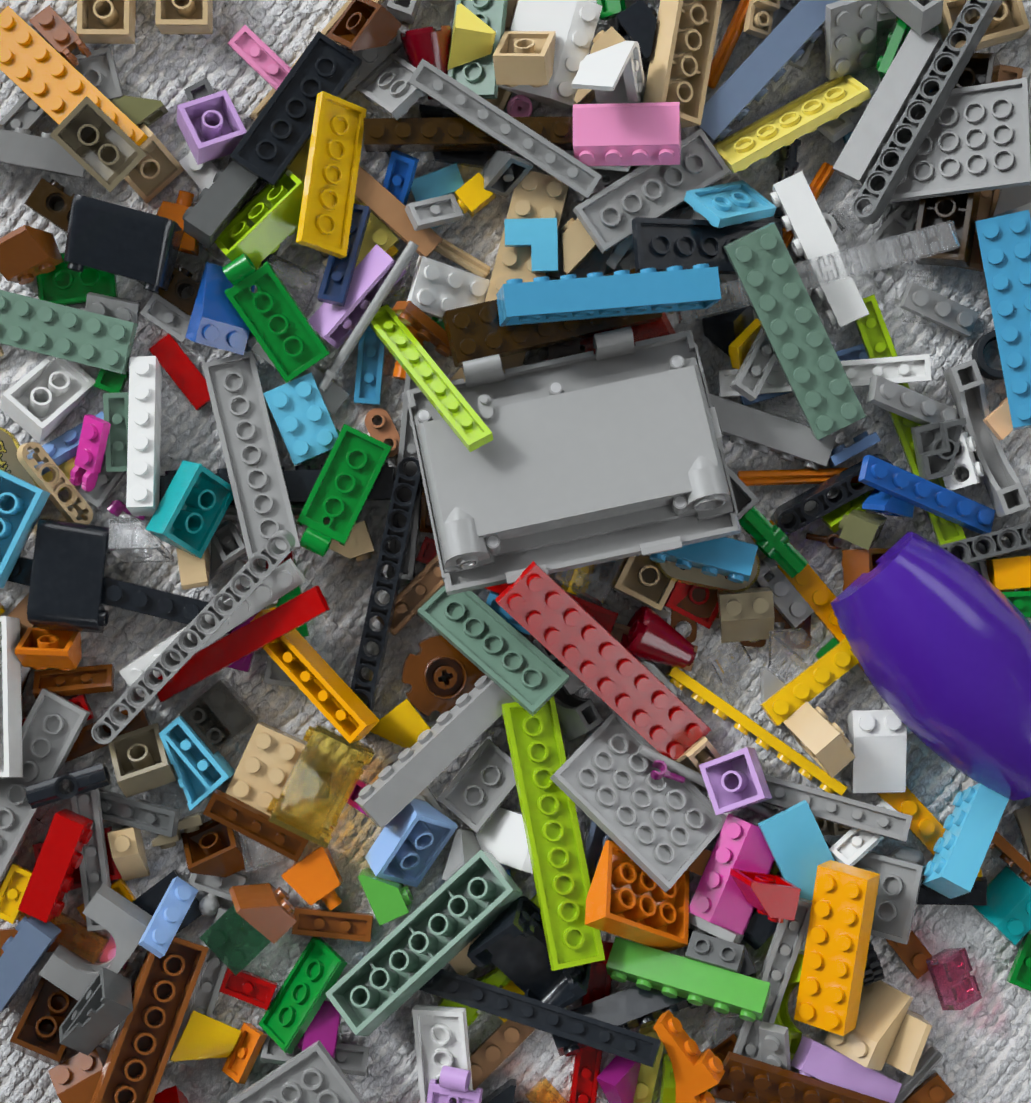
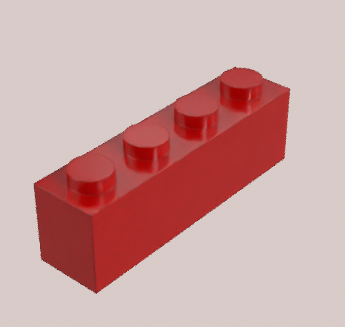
(56, 865)

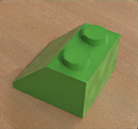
(386, 897)

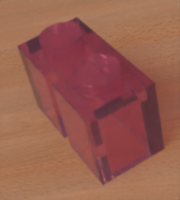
(952, 979)

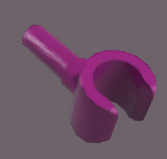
(118, 507)
(661, 765)

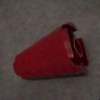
(428, 45)
(656, 640)

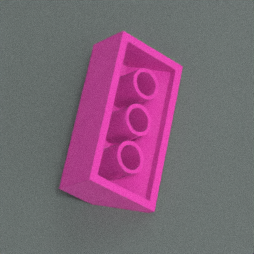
(717, 894)

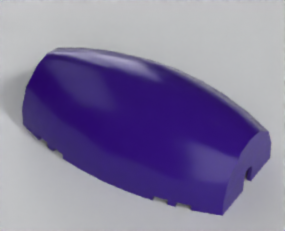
(946, 659)

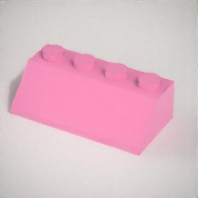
(627, 134)

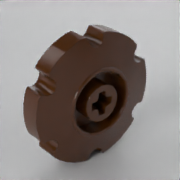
(424, 668)

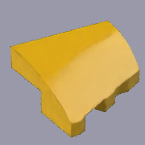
(401, 725)
(204, 1039)

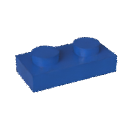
(400, 175)

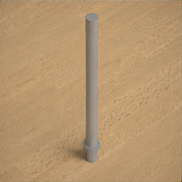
(332, 373)
(696, 777)

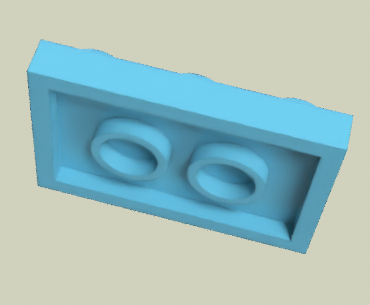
(729, 203)
(302, 418)

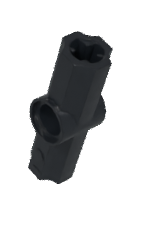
(52, 789)

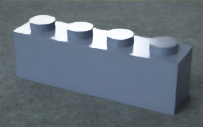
(23, 955)

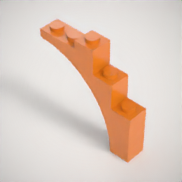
(692, 1070)

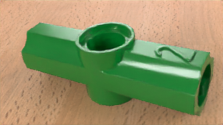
(773, 542)

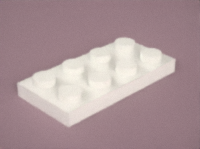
(439, 1041)

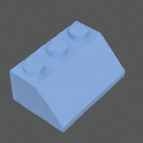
(410, 843)

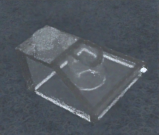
(133, 543)

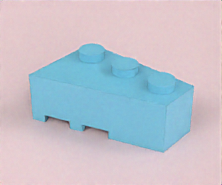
(194, 763)

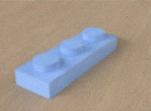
(168, 917)

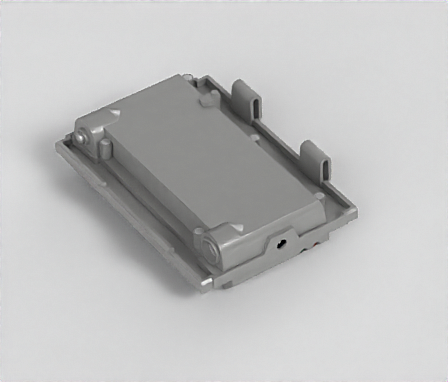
(583, 463)

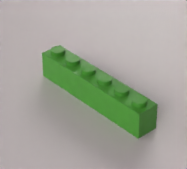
(688, 979)

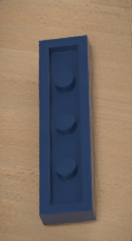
(339, 271)

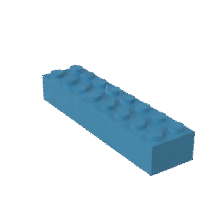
(1007, 270)
(608, 295)

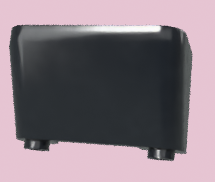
(122, 242)
(68, 577)
(519, 949)

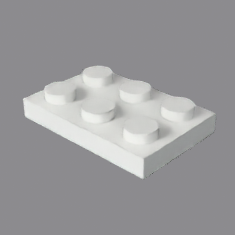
(443, 287)

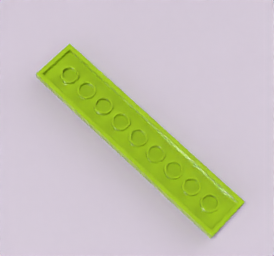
(552, 836)

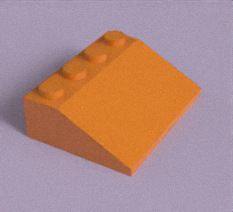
(634, 906)

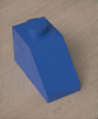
(887, 505)

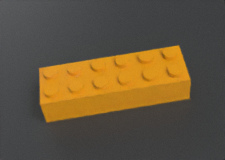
(836, 947)

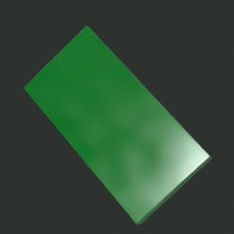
(302, 994)

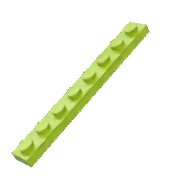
(430, 379)

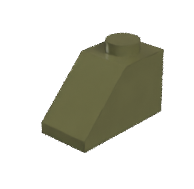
(140, 109)
(861, 528)

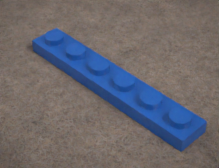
(926, 495)

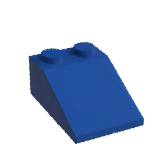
(213, 317)

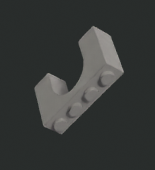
(126, 925)

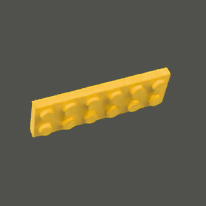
(331, 175)

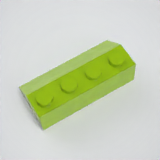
(275, 218)

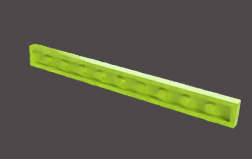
(879, 345)

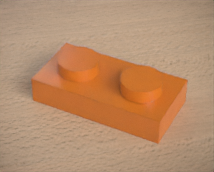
(244, 1053)

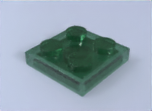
(234, 940)

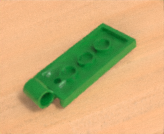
(273, 317)
(342, 489)

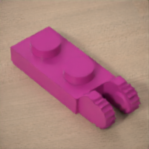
(90, 452)

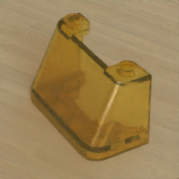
(319, 784)

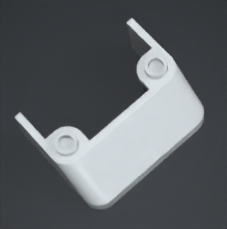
(615, 77)

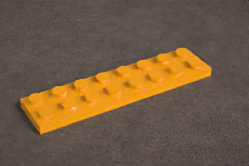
(49, 76)

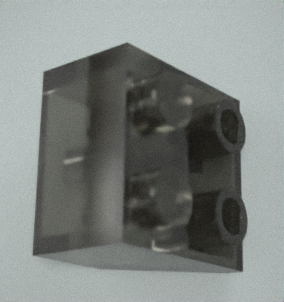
(219, 715)

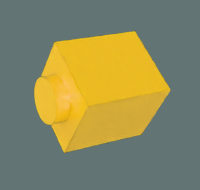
(473, 196)

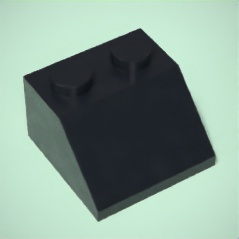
(638, 25)

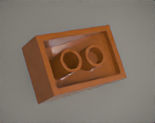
(78, 1076)

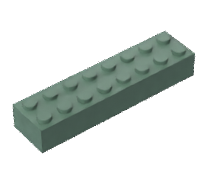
(794, 330)
(423, 943)

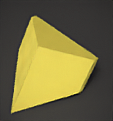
(469, 39)

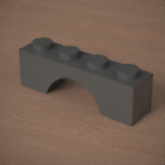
(574, 713)

